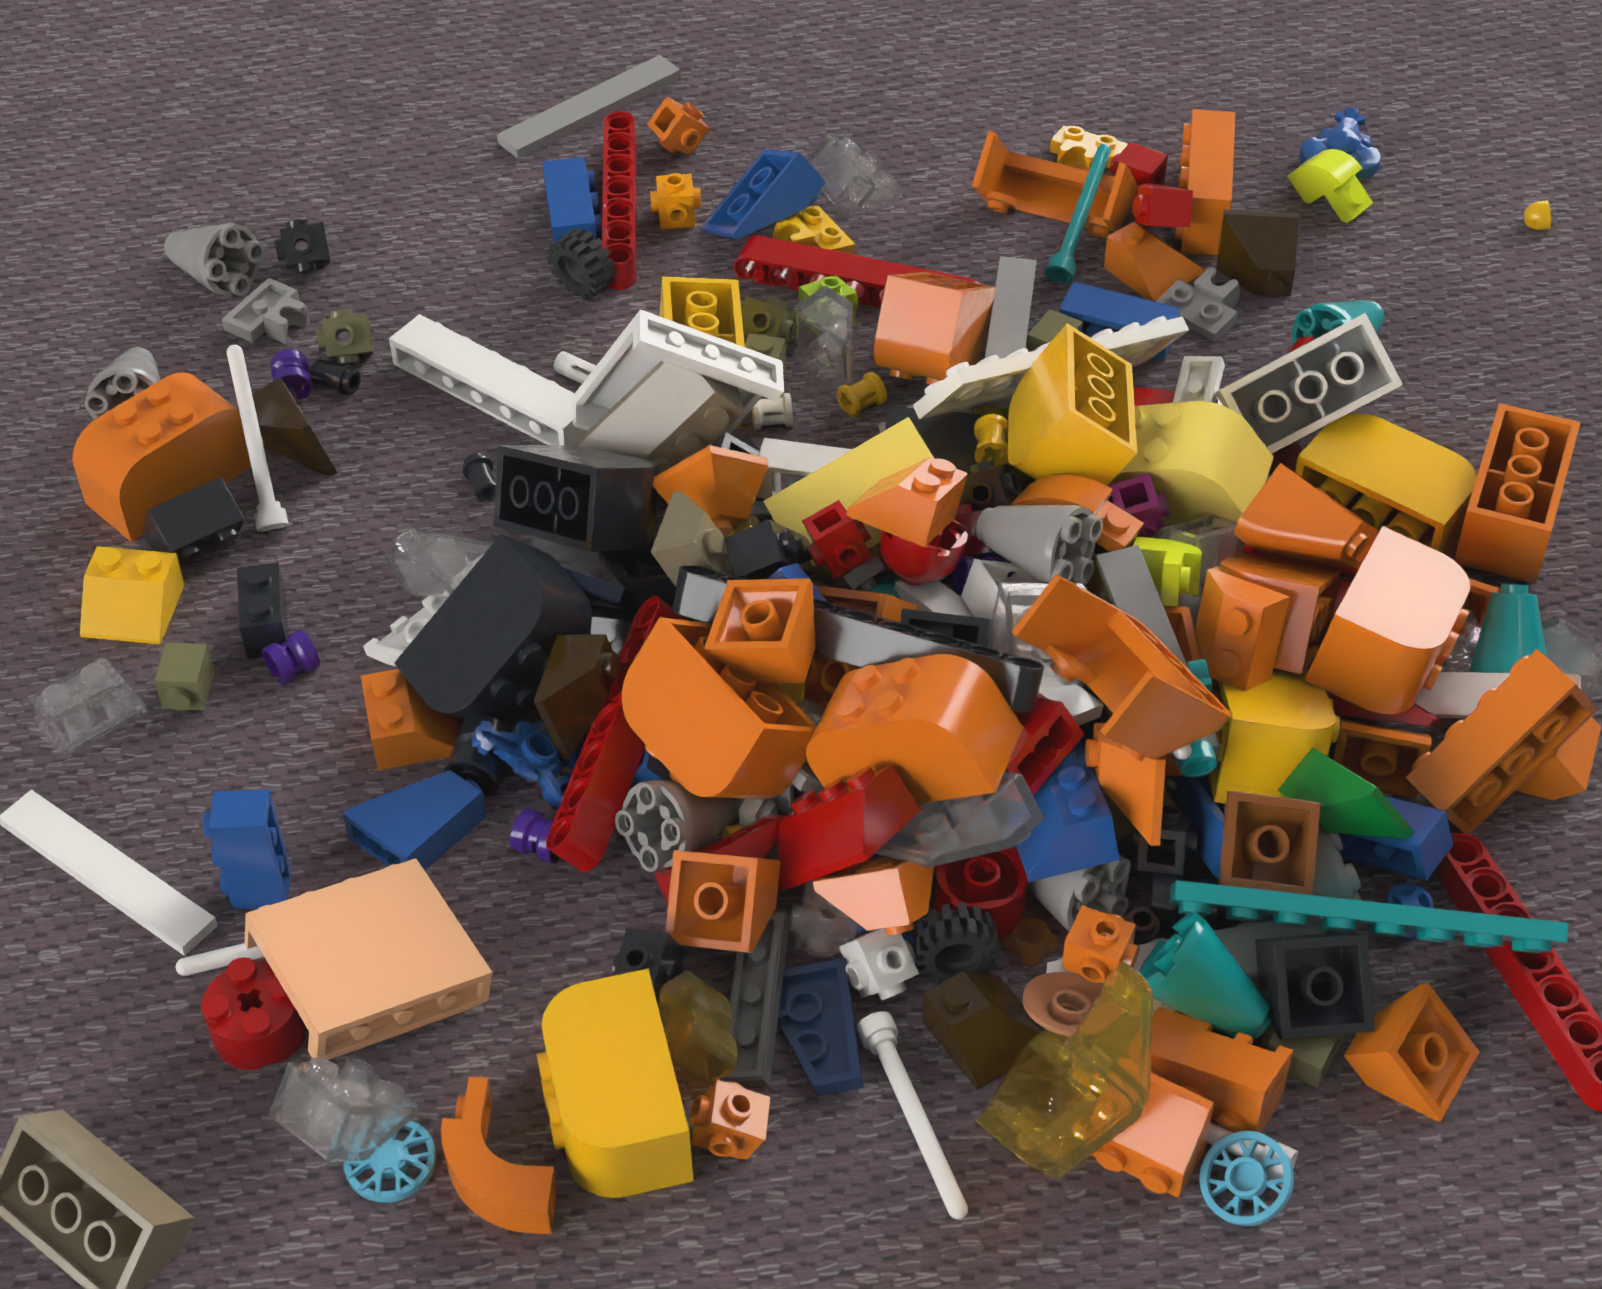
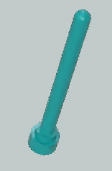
(1062, 265)

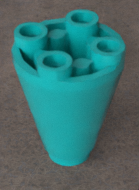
(1327, 316)

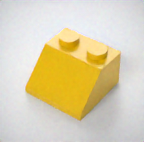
(130, 594)

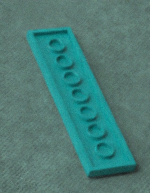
(1381, 918)

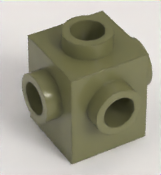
(767, 318)
(360, 336)

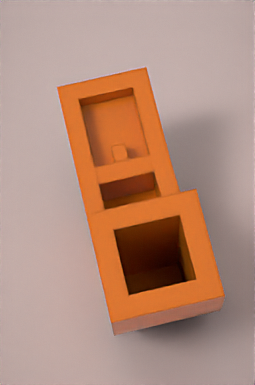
(1067, 489)
(498, 1191)

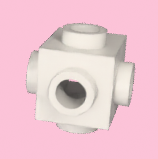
(879, 963)

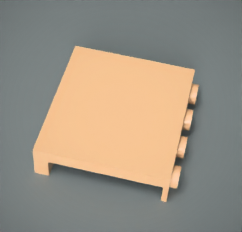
(370, 958)

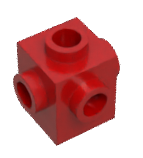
(836, 540)

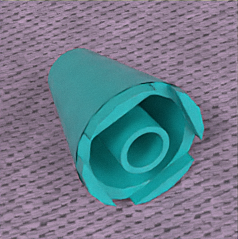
(1509, 630)
(1205, 980)

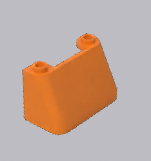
(1304, 524)

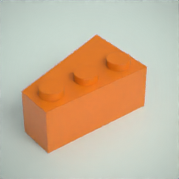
(1230, 1072)

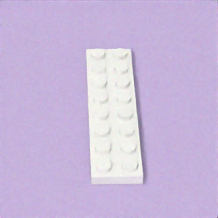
(998, 378)

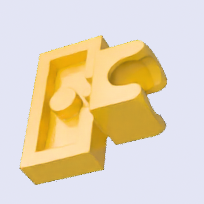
(1078, 147)
(814, 229)

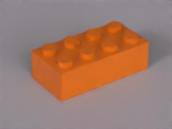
(1208, 171)
(1501, 741)

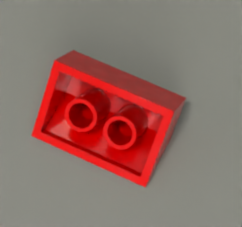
(842, 824)

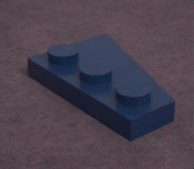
(821, 1025)

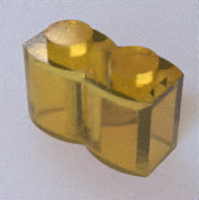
(698, 1027)

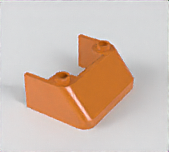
(1050, 188)
(1145, 686)

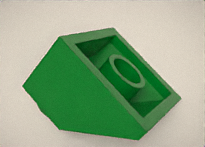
(1345, 799)

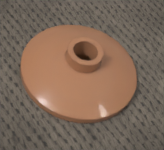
(1060, 1000)

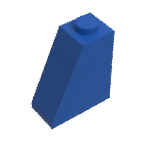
(417, 819)

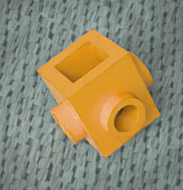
(674, 194)

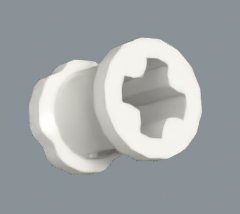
(773, 412)

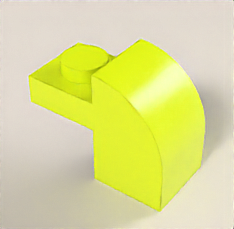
(1332, 175)
(1172, 567)

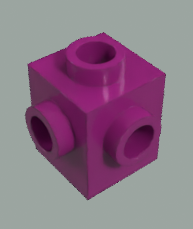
(1140, 500)

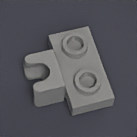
(1205, 306)
(267, 310)

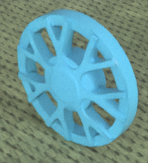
(392, 1162)
(1246, 1178)

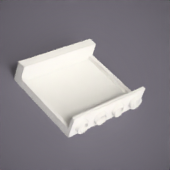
(657, 339)

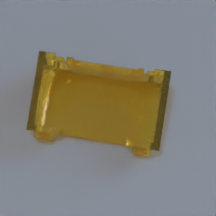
(1081, 1089)

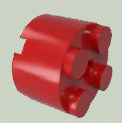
(987, 881)
(251, 1016)

